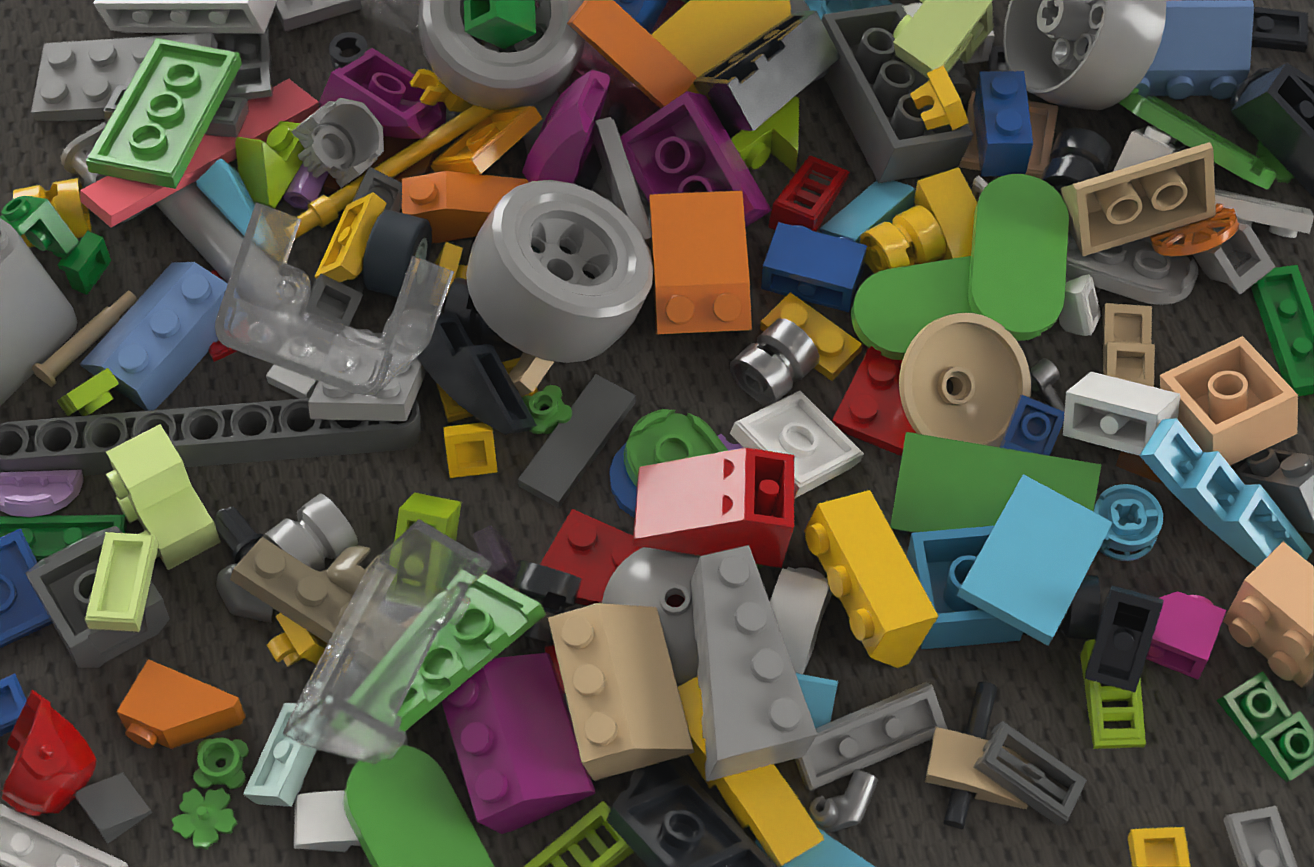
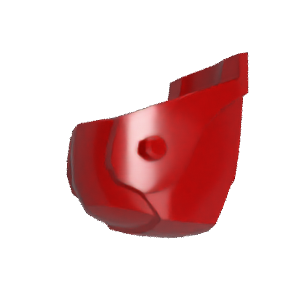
(49, 760)

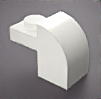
(798, 607)

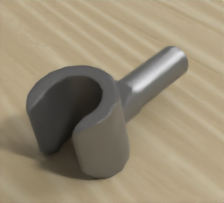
(1043, 376)

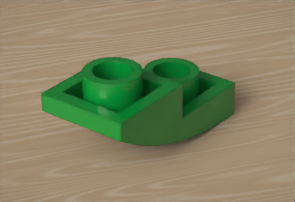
(1265, 720)

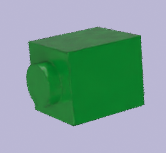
(500, 21)

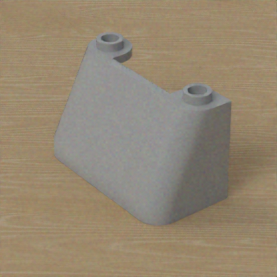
(32, 312)

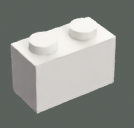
(1116, 412)

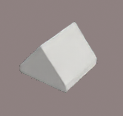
(1080, 306)

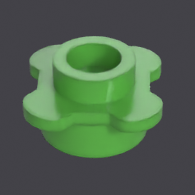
(550, 418)
(217, 749)

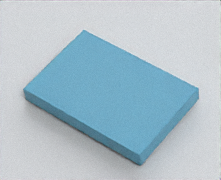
(1035, 559)

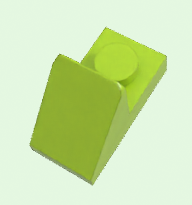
(774, 136)
(270, 165)

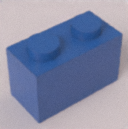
(1002, 123)
(813, 266)

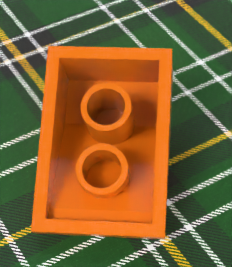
(700, 262)

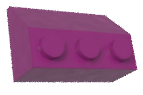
(690, 152)
(516, 742)

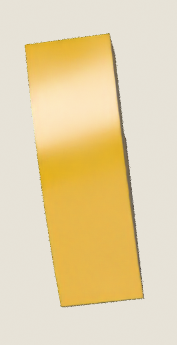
(952, 206)

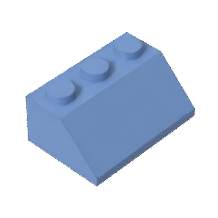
(1201, 49)
(161, 335)

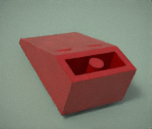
(718, 504)

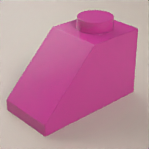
(1185, 633)

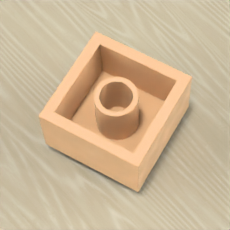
(1233, 401)
(1277, 614)

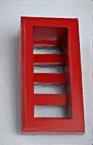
(793, 214)

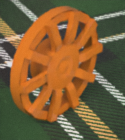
(1198, 235)

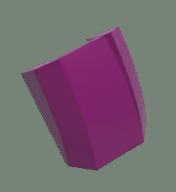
(387, 94)
(568, 131)

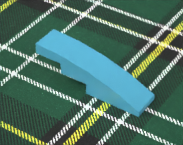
(1216, 495)

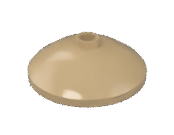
(985, 373)

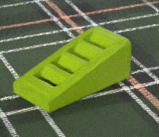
(1096, 695)
(585, 828)

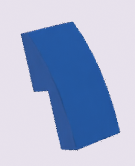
(1033, 427)

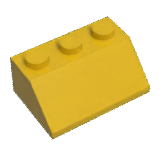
(871, 577)

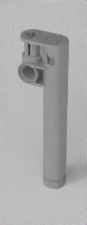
(187, 209)

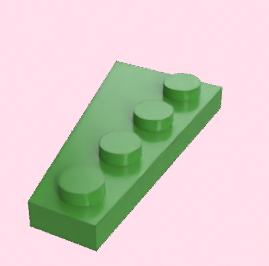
(489, 625)

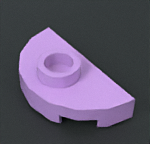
(38, 491)

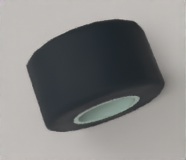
(390, 249)

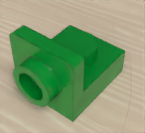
(39, 223)

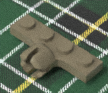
(299, 592)

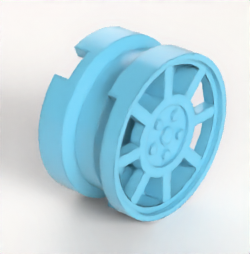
(1135, 520)

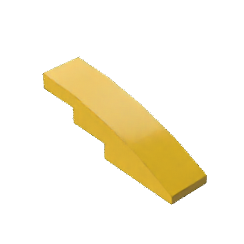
(755, 796)

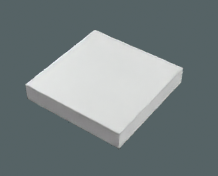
(804, 431)

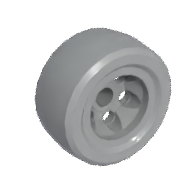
(1050, 44)
(495, 75)
(544, 297)

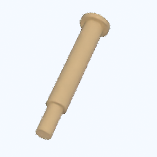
(83, 339)

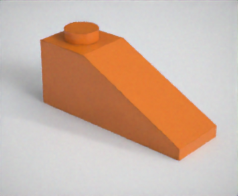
(454, 201)

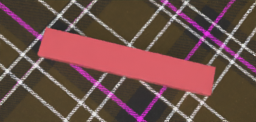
(119, 198)

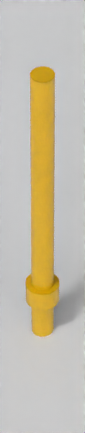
(326, 209)

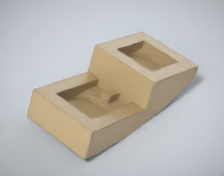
(1128, 343)
(953, 765)

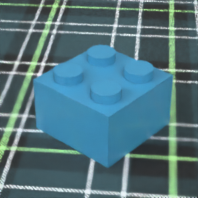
(942, 564)

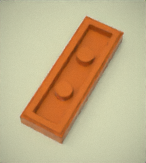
(632, 50)

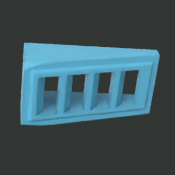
(228, 193)

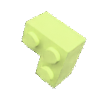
(943, 33)
(158, 492)

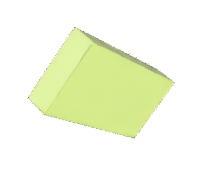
(122, 582)

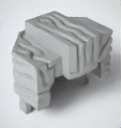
(340, 140)

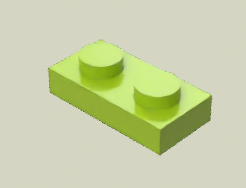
(90, 394)

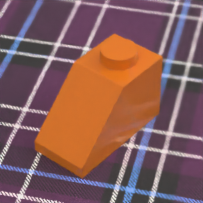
(175, 708)

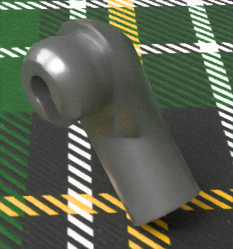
(846, 809)

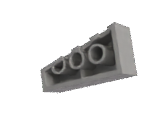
(744, 671)

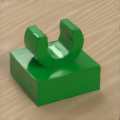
(85, 262)

